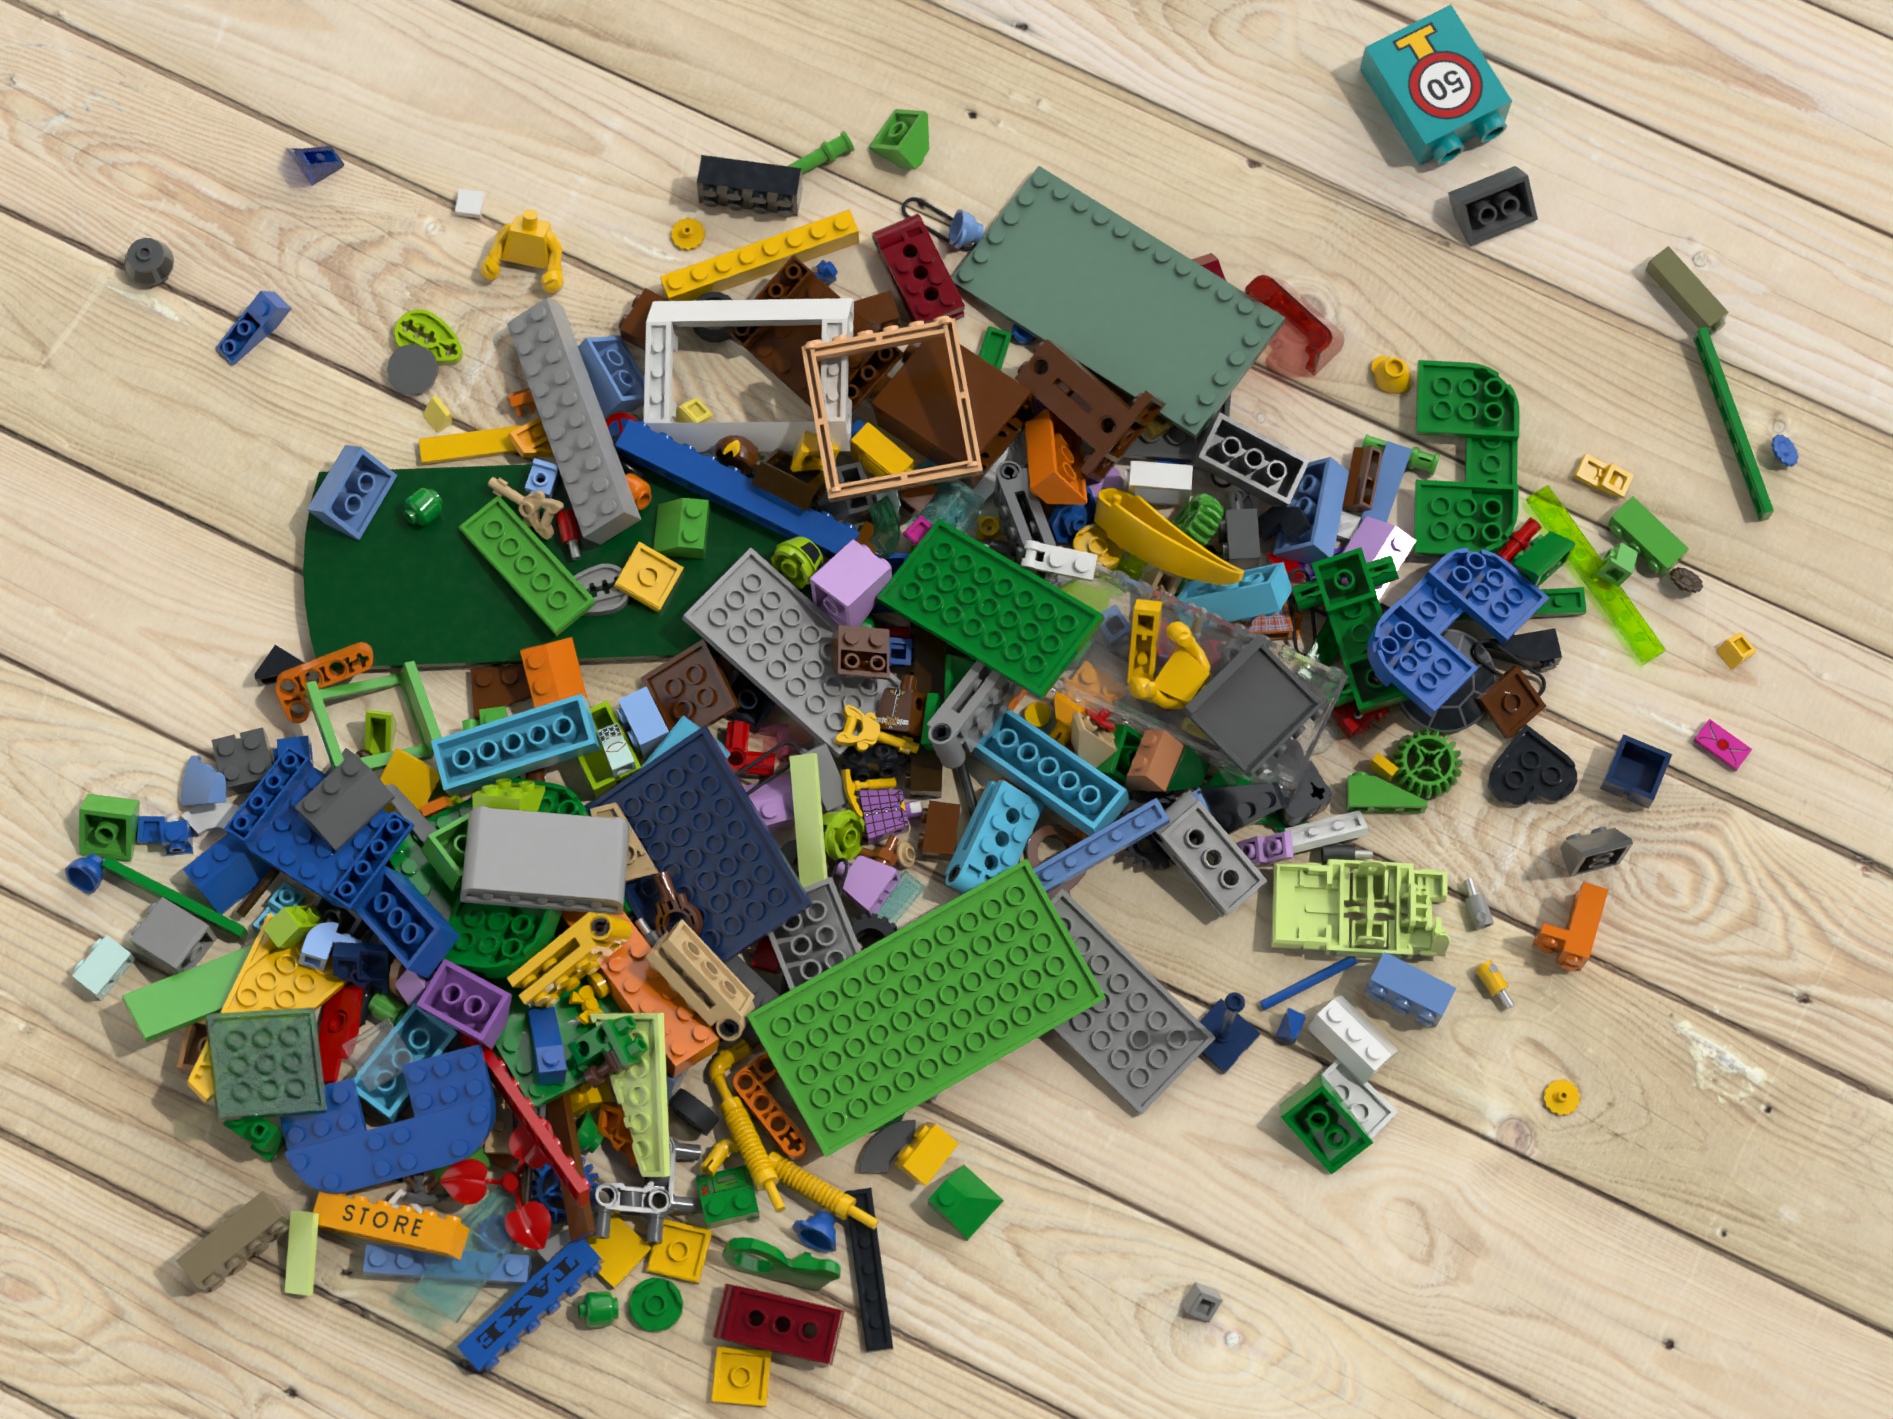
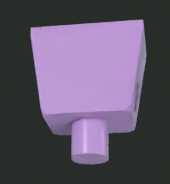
(868, 883)

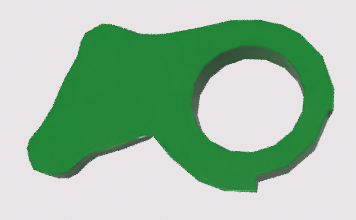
(801, 1270)

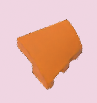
(613, 1127)

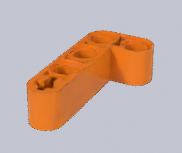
(327, 677)
(773, 1112)

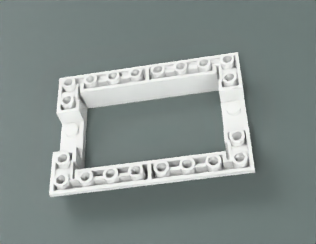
(661, 341)

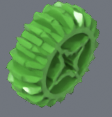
(1200, 518)
(1434, 772)

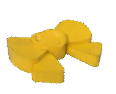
(589, 1003)

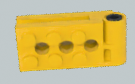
(570, 958)

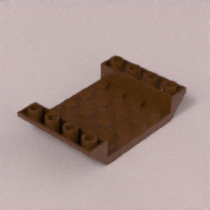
(781, 346)

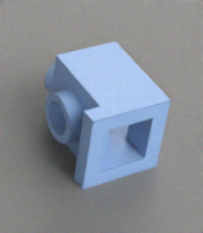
(546, 471)

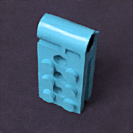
(993, 836)

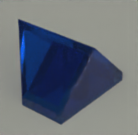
(316, 162)

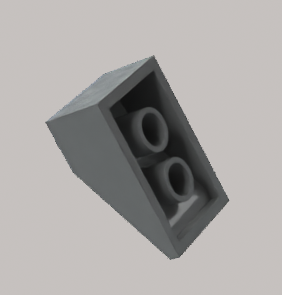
(1594, 851)

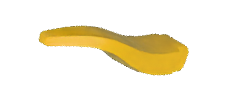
(1157, 541)

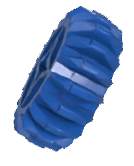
(552, 1192)

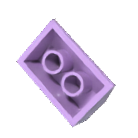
(1378, 541)
(774, 802)

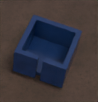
(1636, 771)

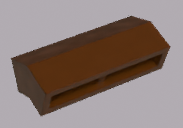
(1362, 479)

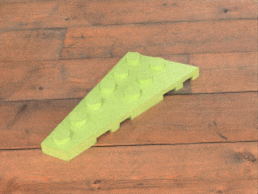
(644, 1094)

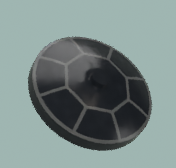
(1462, 708)

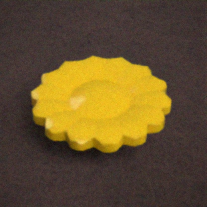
(688, 234)
(1561, 1097)

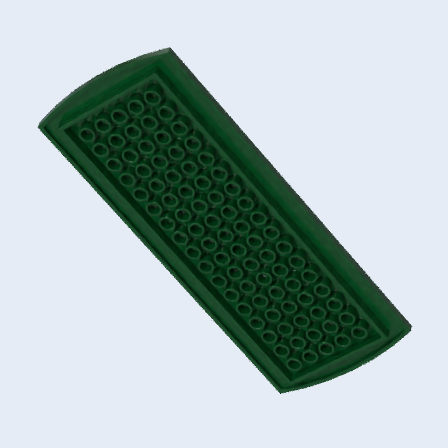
(442, 604)

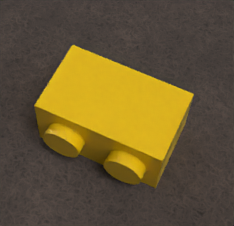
(926, 1153)

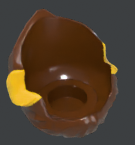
(738, 452)

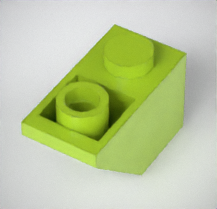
(292, 925)

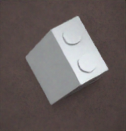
(173, 936)

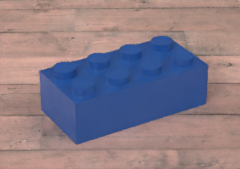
(406, 922)

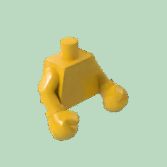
(527, 243)
(1181, 676)

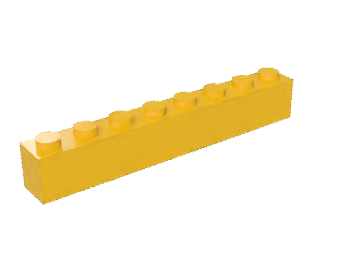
(761, 258)

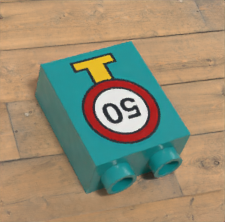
(1436, 86)

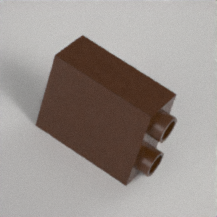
(924, 411)

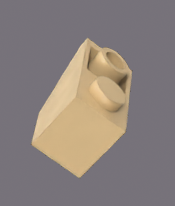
(1091, 740)

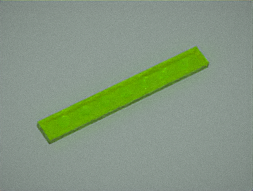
(1587, 563)

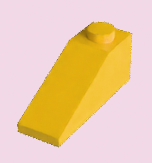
(1144, 639)

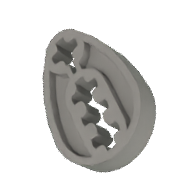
(596, 577)

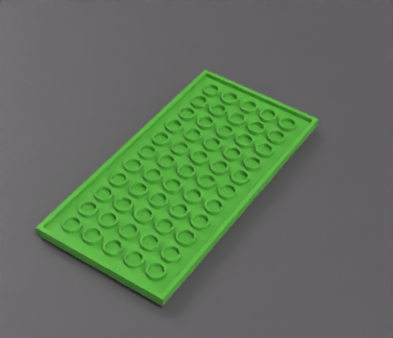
(925, 1007)

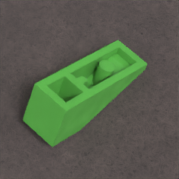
(1378, 796)

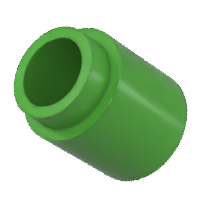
(387, 1007)

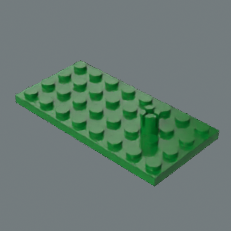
(990, 608)

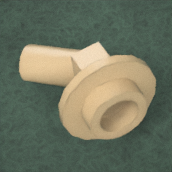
(906, 854)

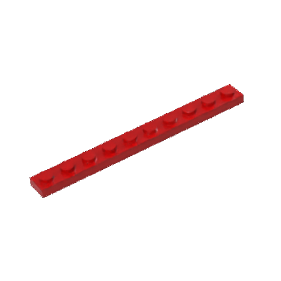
(534, 1125)

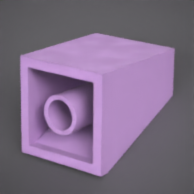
(850, 583)

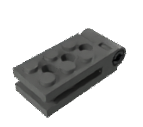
(1019, 512)

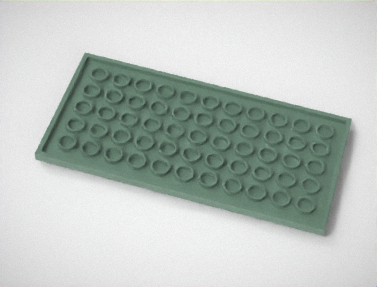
(1118, 300)

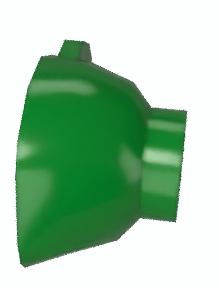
(587, 1133)

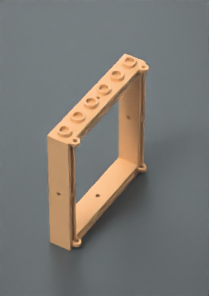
(868, 341)

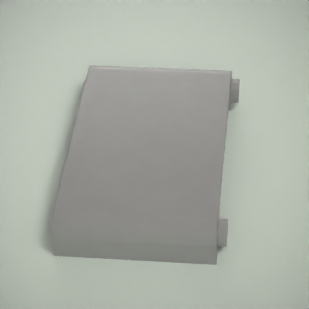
(545, 860)

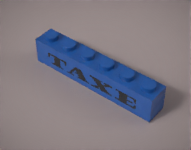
(530, 1304)

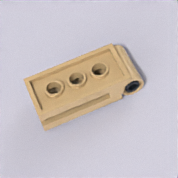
(702, 980)

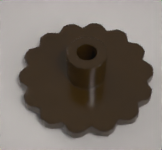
(1686, 580)

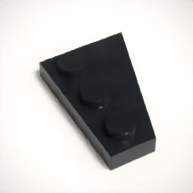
(1243, 805)

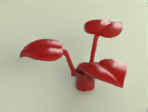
(468, 1181)

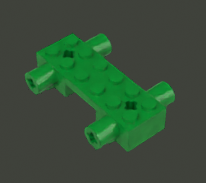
(1353, 616)

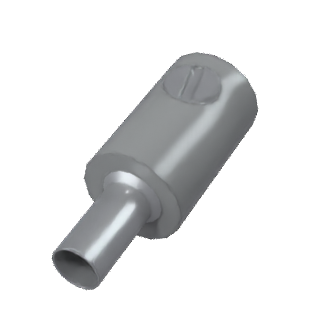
(1478, 907)

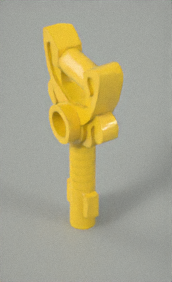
(869, 733)

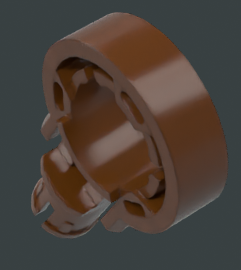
(679, 902)

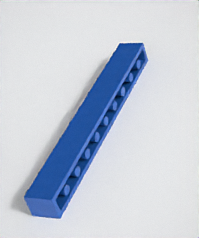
(730, 488)

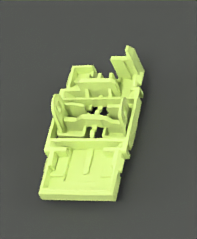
(1311, 908)

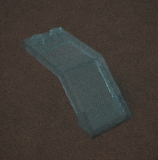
(453, 1283)

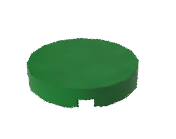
(656, 1305)

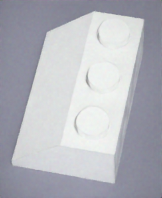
(1352, 1039)

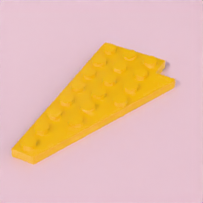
(269, 982)

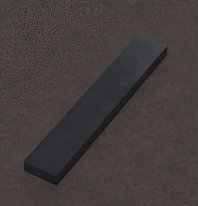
(870, 1276)

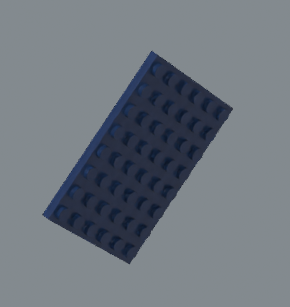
(712, 842)

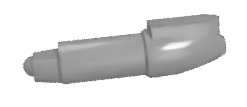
(1198, 623)

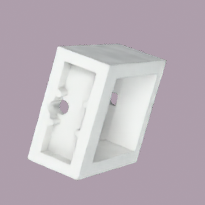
(1159, 482)

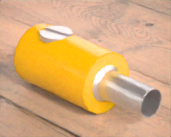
(1494, 982)

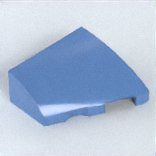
(202, 784)

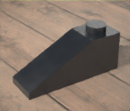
(1535, 649)

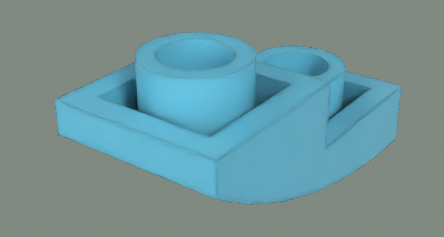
(284, 897)

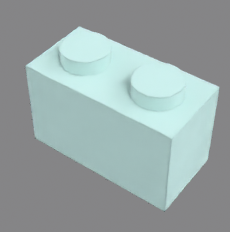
(103, 967)

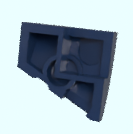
(363, 965)

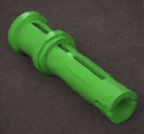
(828, 152)
(1416, 459)

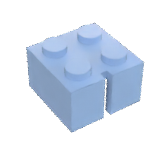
(643, 721)

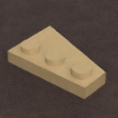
(638, 861)

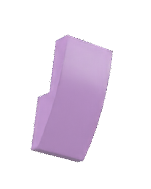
(1268, 849)

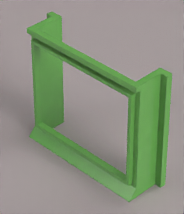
(416, 700)

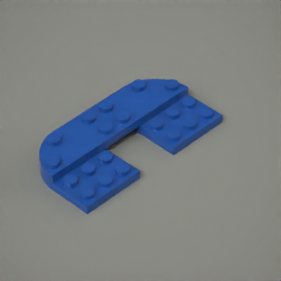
(1408, 640)
(451, 1123)

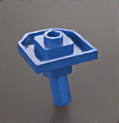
(1070, 518)

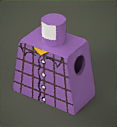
(886, 813)

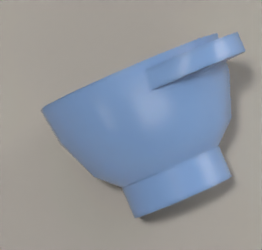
(964, 229)

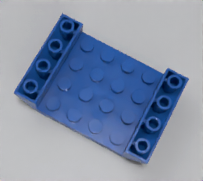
(276, 834)

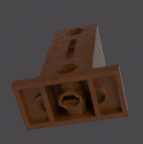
(1087, 406)

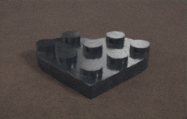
(1530, 770)

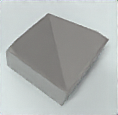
(1202, 1302)

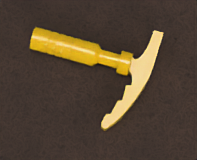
(872, 784)

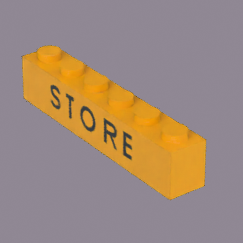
(391, 1225)

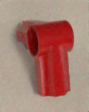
(737, 745)

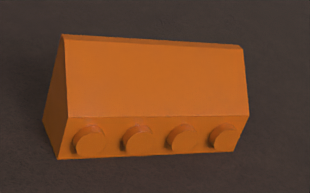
(1054, 460)

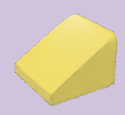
(693, 412)
(437, 414)

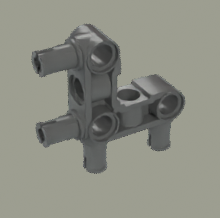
(638, 1201)

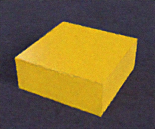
(1383, 767)

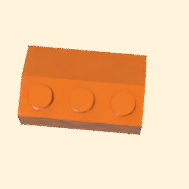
(553, 671)

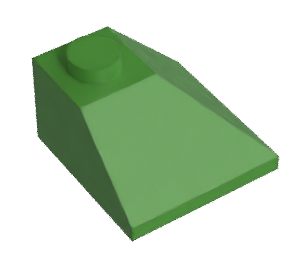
(903, 138)

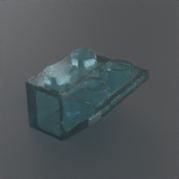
(954, 505)

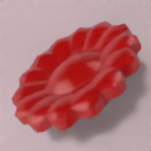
(1101, 718)

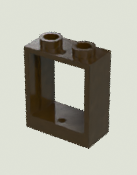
(797, 487)

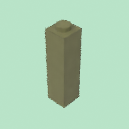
(1687, 290)

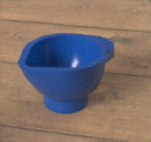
(85, 873)
(817, 1232)

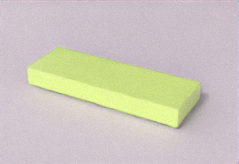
(301, 1253)

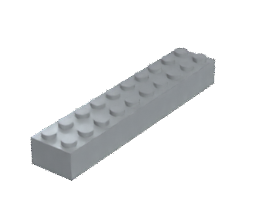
(573, 421)

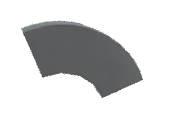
(886, 1146)

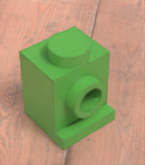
(1618, 564)

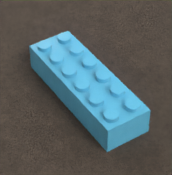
(515, 745)
(1051, 773)

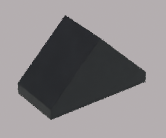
(274, 664)

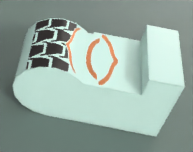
(616, 750)

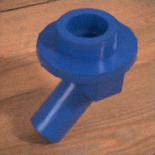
(826, 272)

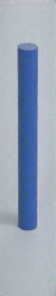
(1308, 982)

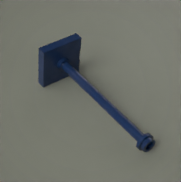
(1231, 1032)

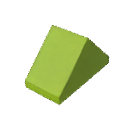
(379, 731)

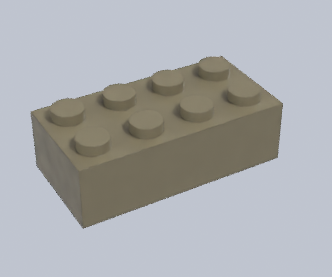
(235, 1242)

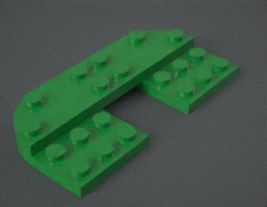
(1484, 409)
(506, 937)

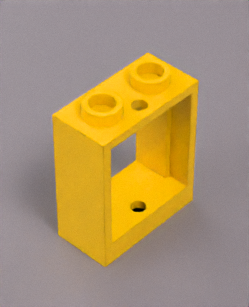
(879, 454)

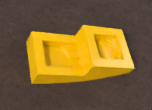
(1603, 477)

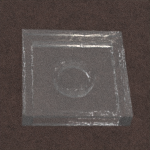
(378, 1054)

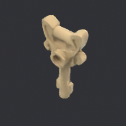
(530, 506)

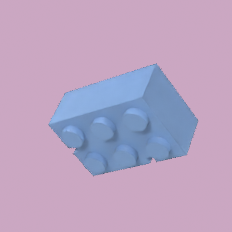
(1409, 990)

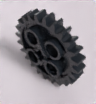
(1156, 854)

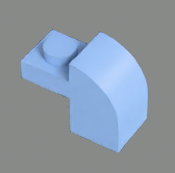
(321, 942)

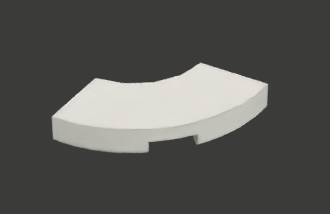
(210, 816)

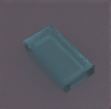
(901, 898)

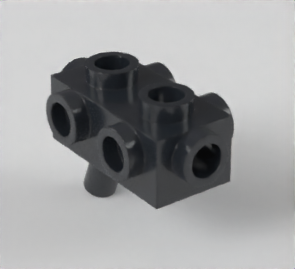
(874, 763)

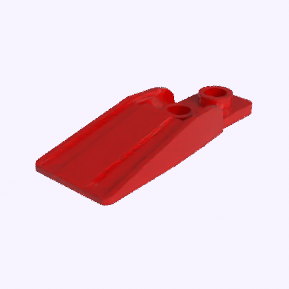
(338, 1025)

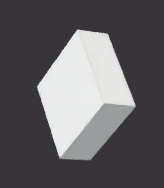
(469, 203)

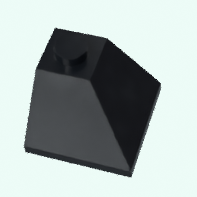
(753, 702)

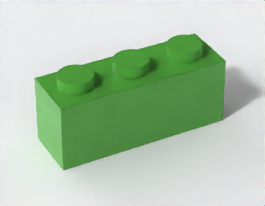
(1647, 536)

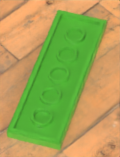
(527, 565)
(184, 996)

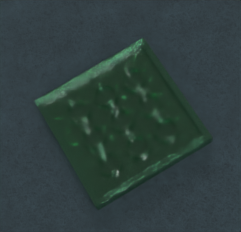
(265, 1063)

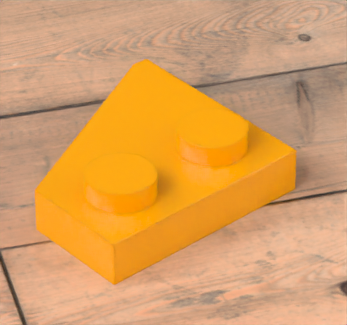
(531, 440)

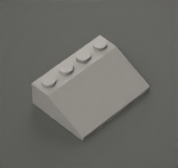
(815, 937)

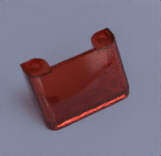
(1322, 335)

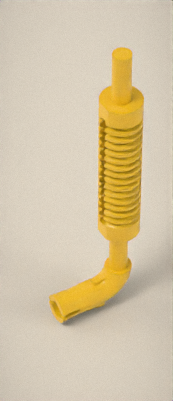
(742, 1126)
(798, 1180)

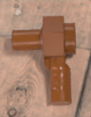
(882, 854)

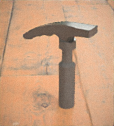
(420, 1195)

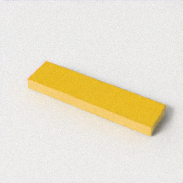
(466, 445)

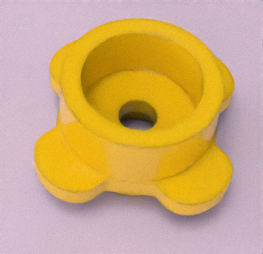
(985, 522)

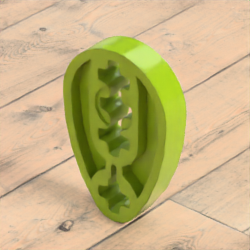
(431, 326)

